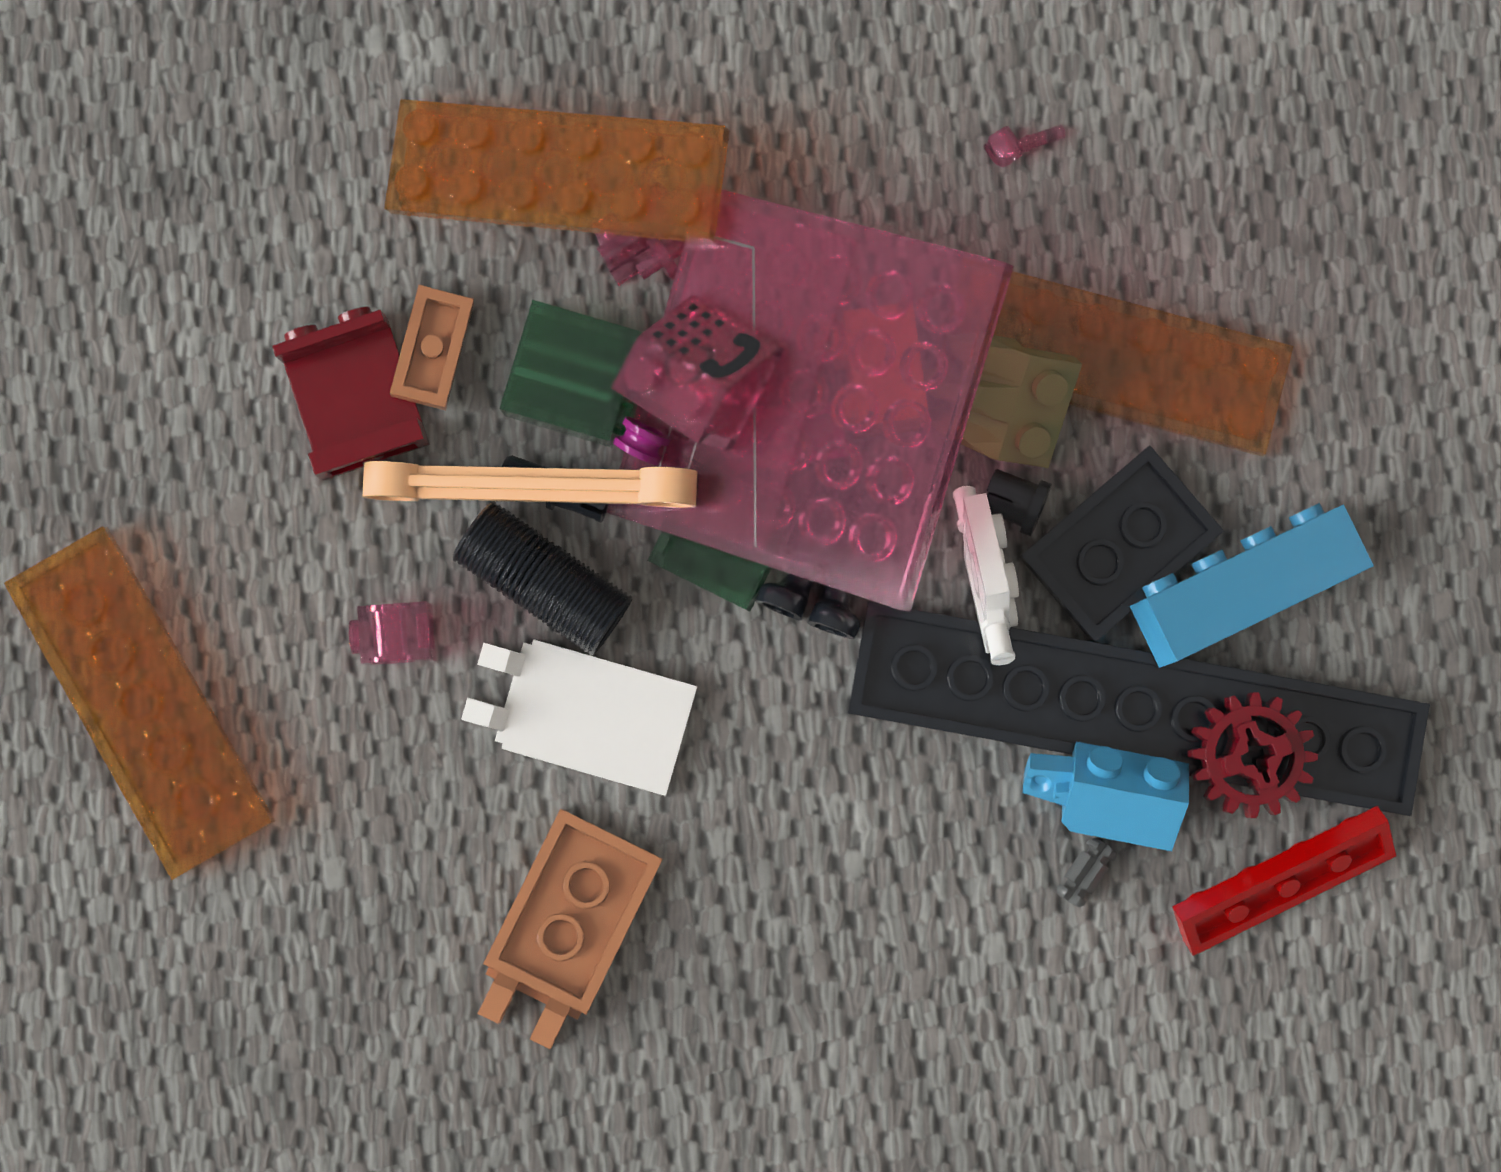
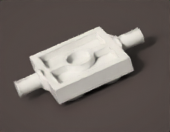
(990, 578)

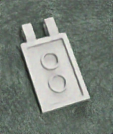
(587, 714)

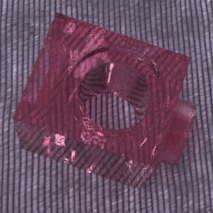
(393, 633)

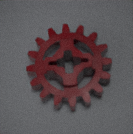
(1264, 780)

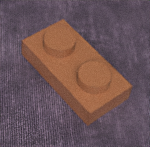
(432, 347)

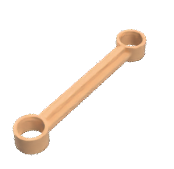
(648, 486)

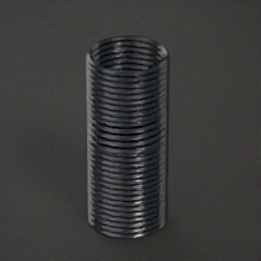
(553, 582)

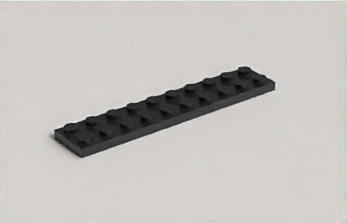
(1068, 690)

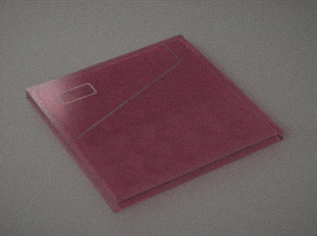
(862, 410)

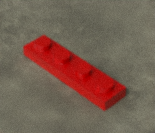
(1285, 880)

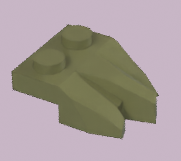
(1020, 403)

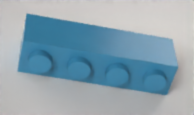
(1250, 585)

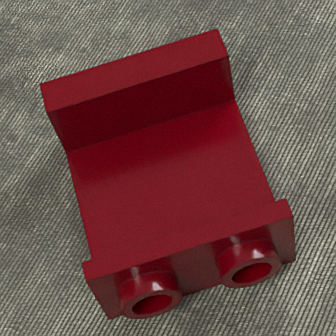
(344, 395)

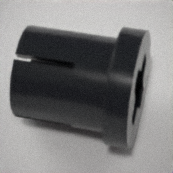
(1017, 499)

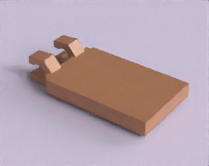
(567, 923)

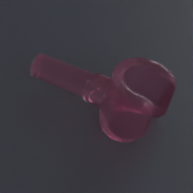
(1005, 147)

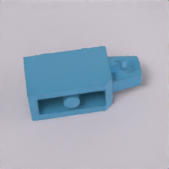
(1113, 793)

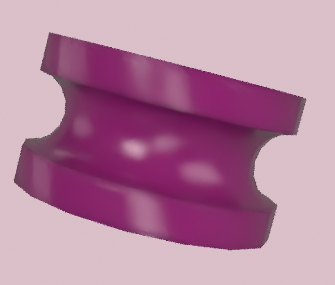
(642, 440)

